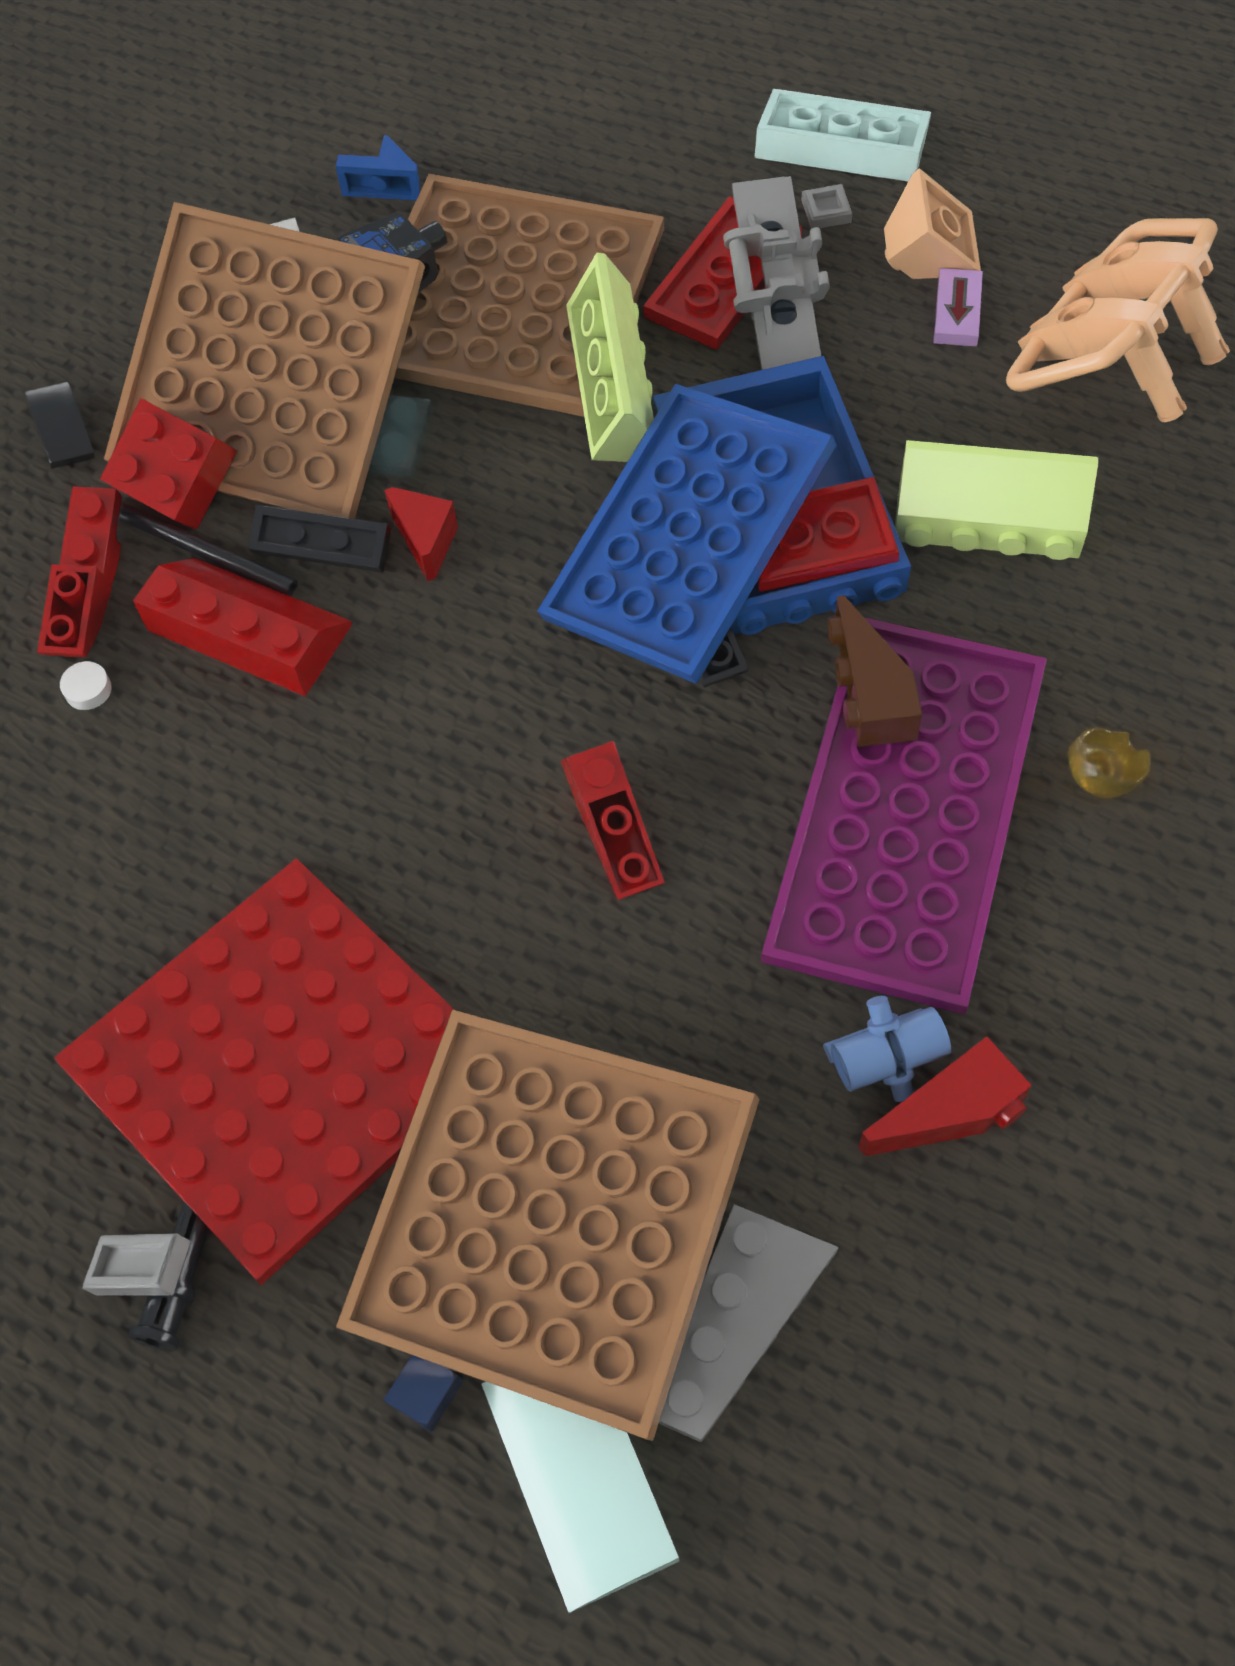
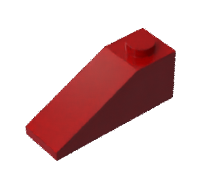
(954, 1104)

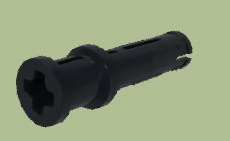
(163, 1335)

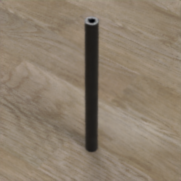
(207, 550)

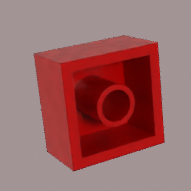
(168, 464)

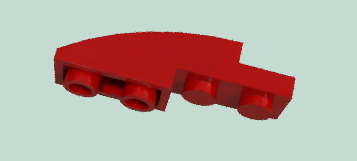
(85, 575)

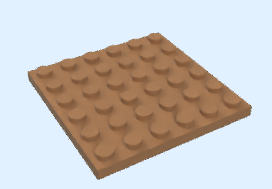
(503, 285)
(274, 351)
(551, 1220)

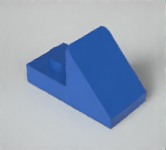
(386, 176)

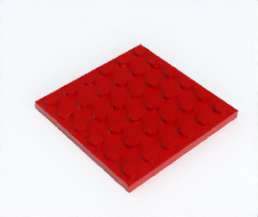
(268, 1067)

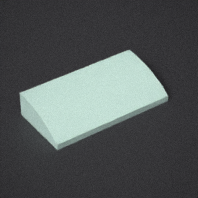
(842, 134)
(583, 1497)

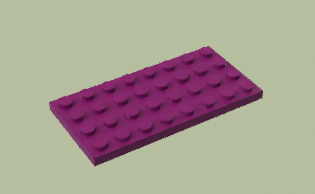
(910, 835)

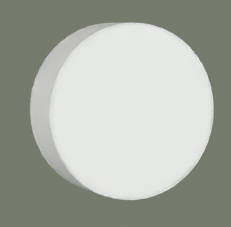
(85, 685)

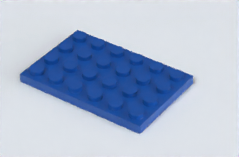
(687, 531)

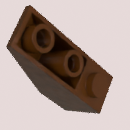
(878, 683)

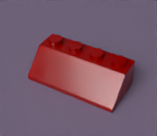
(240, 622)

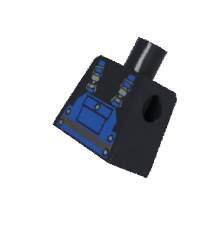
(399, 237)

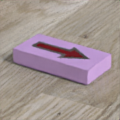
(958, 307)

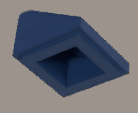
(423, 1391)

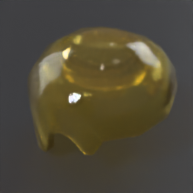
(1107, 763)

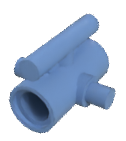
(889, 1048)

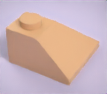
(930, 231)

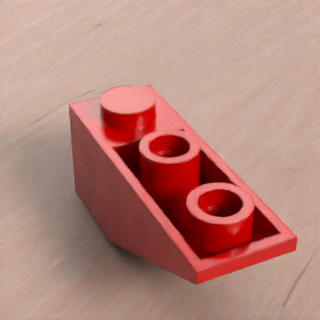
(612, 819)

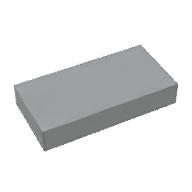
(136, 1264)

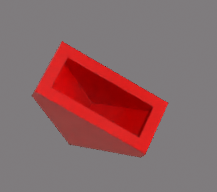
(425, 525)

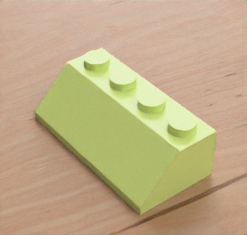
(609, 362)
(995, 499)

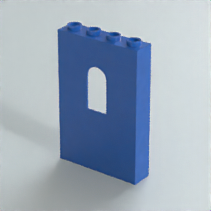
(808, 396)

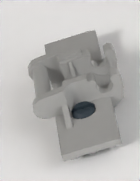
(790, 270)

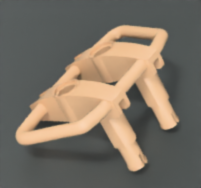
(1106, 319)

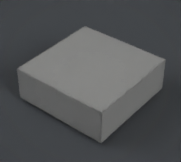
(826, 206)

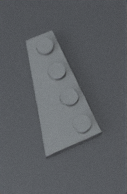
(743, 1303)

